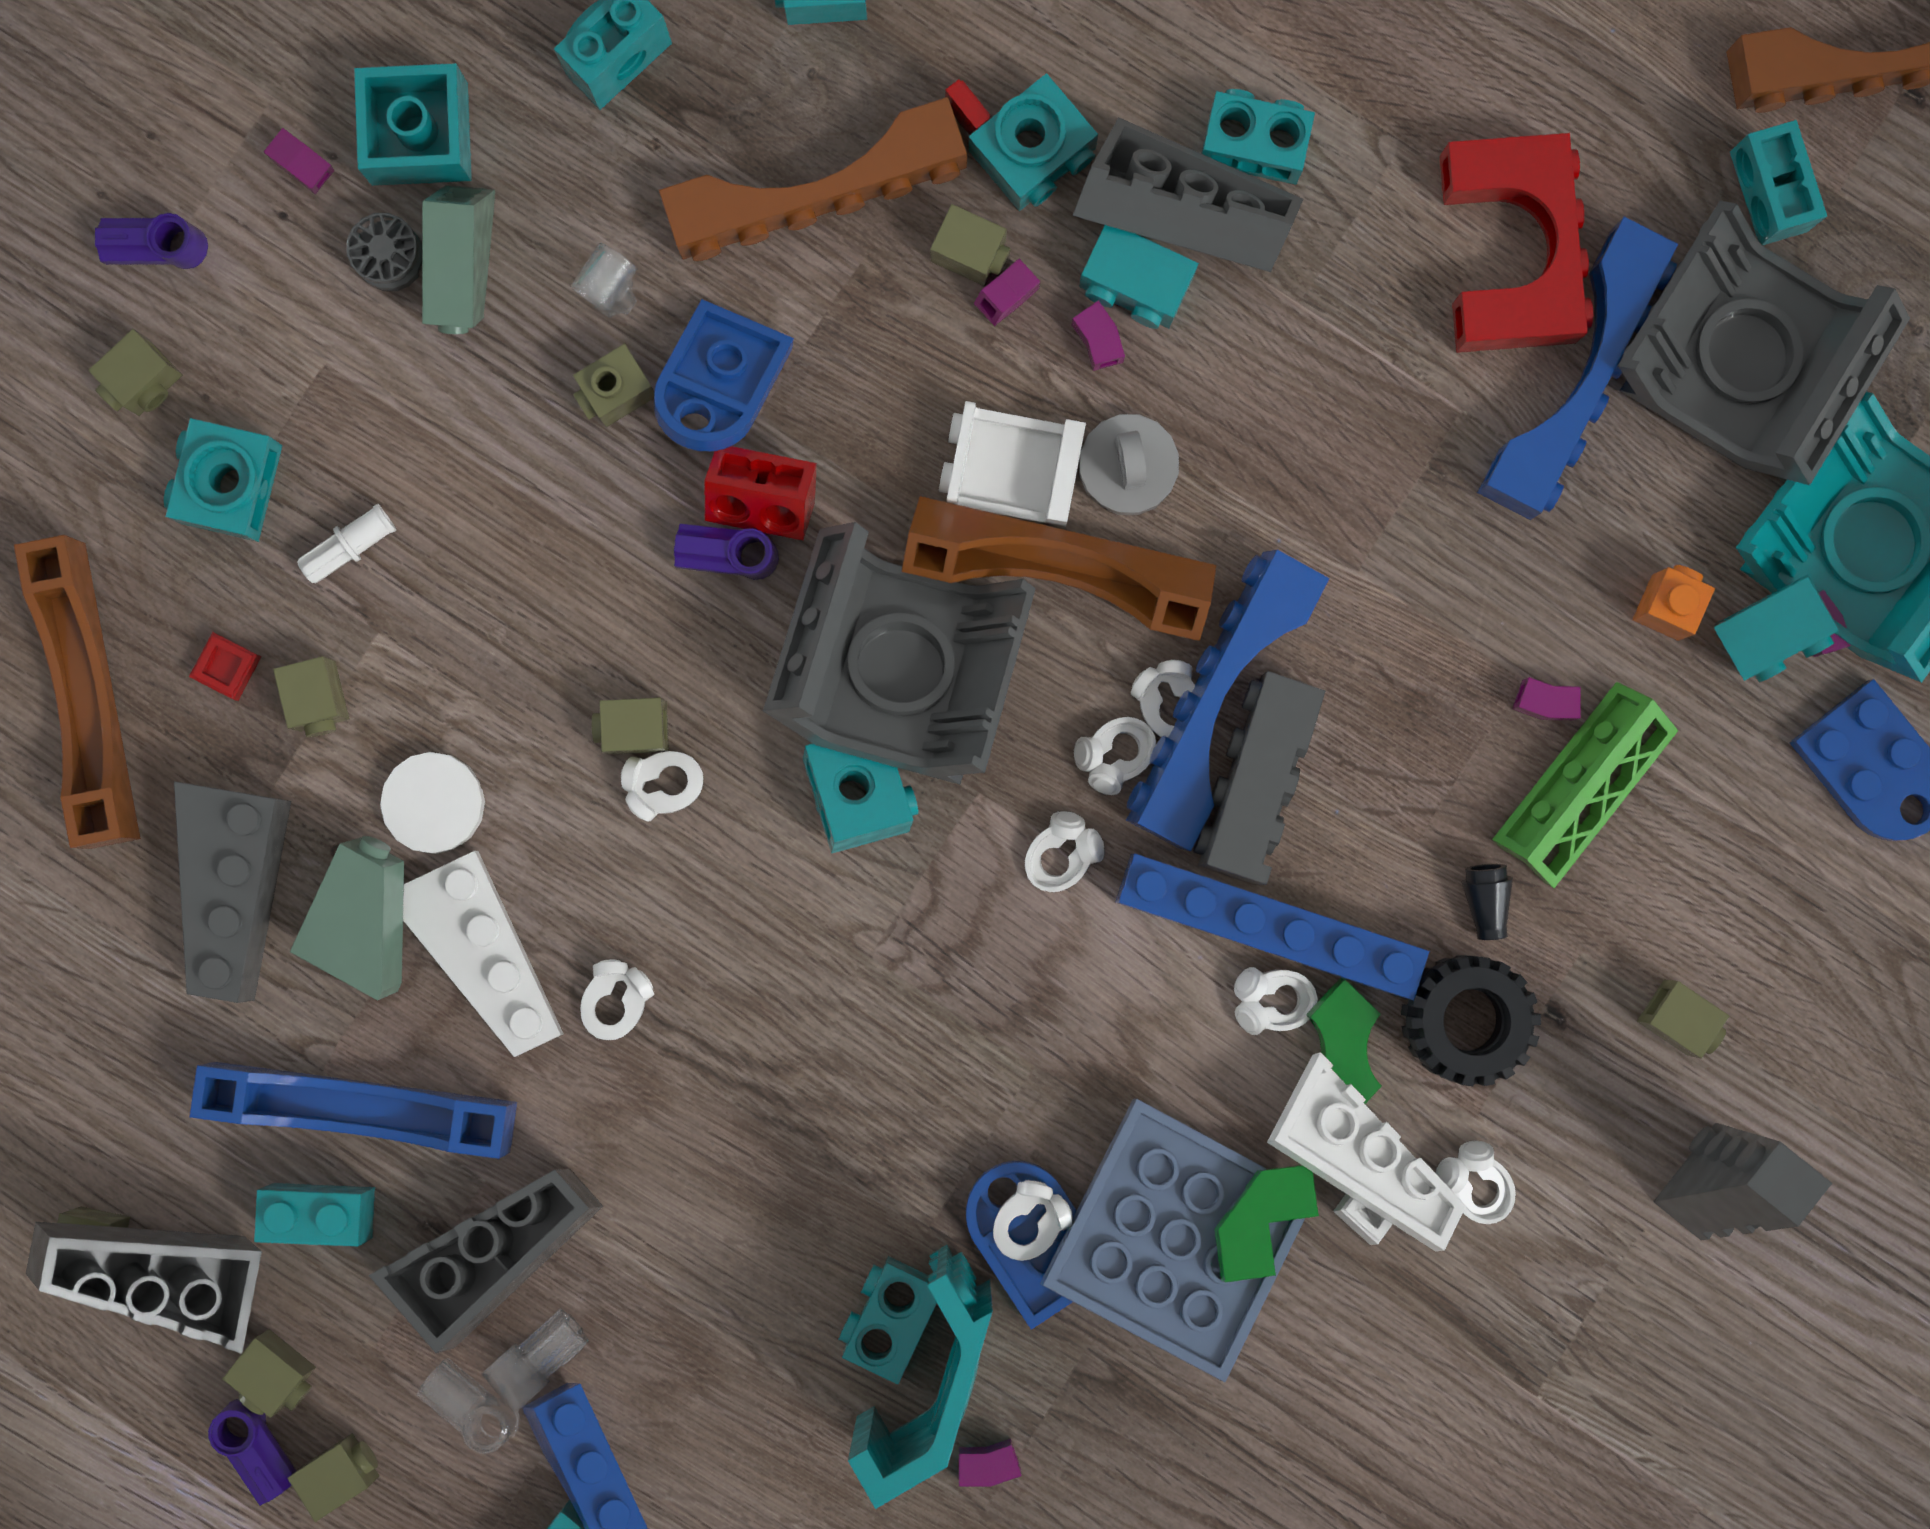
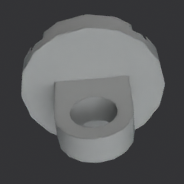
(1128, 464)

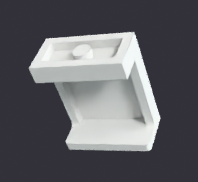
(1013, 465)

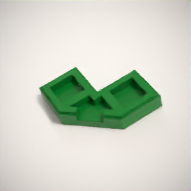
(1244, 1231)

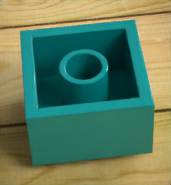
(412, 124)

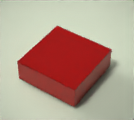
(966, 107)
(225, 666)

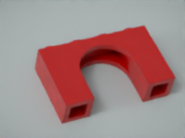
(1539, 178)

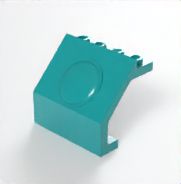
(1859, 539)
(922, 1447)

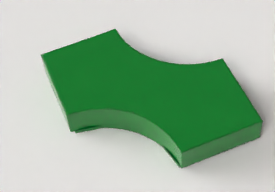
(1343, 1027)

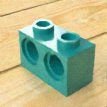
(1255, 151)
(1778, 182)
(902, 1323)

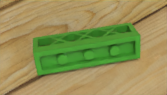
(1582, 778)

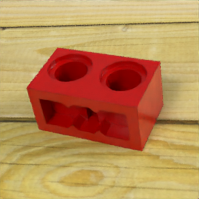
(760, 492)

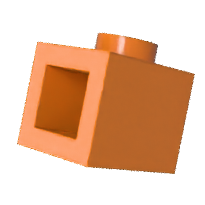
(1674, 602)

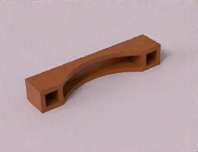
(1790, 66)
(716, 213)
(969, 543)
(94, 766)

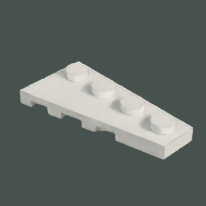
(475, 943)
(1350, 1148)

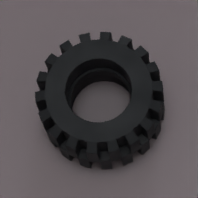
(1512, 1029)

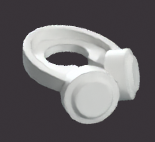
(1146, 690)
(1090, 751)
(638, 771)
(1088, 850)
(606, 975)
(1254, 984)
(1478, 1157)
(1057, 1218)

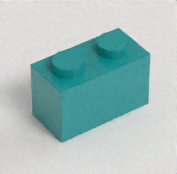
(1137, 277)
(1777, 629)
(314, 1214)

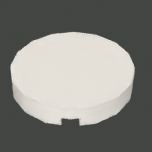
(432, 802)

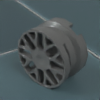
(385, 252)

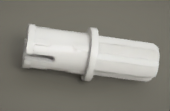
(345, 544)

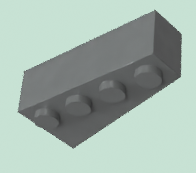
(1260, 778)
(227, 885)
(1740, 1184)
(478, 1264)
(153, 1276)

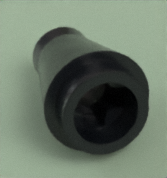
(1488, 897)

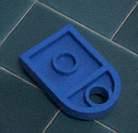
(721, 372)
(1870, 762)
(1017, 1277)

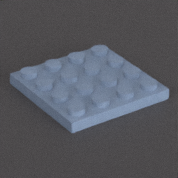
(1148, 1242)

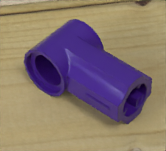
(148, 241)
(721, 550)
(255, 1457)

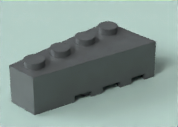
(1185, 199)

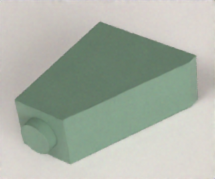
(456, 256)
(358, 919)

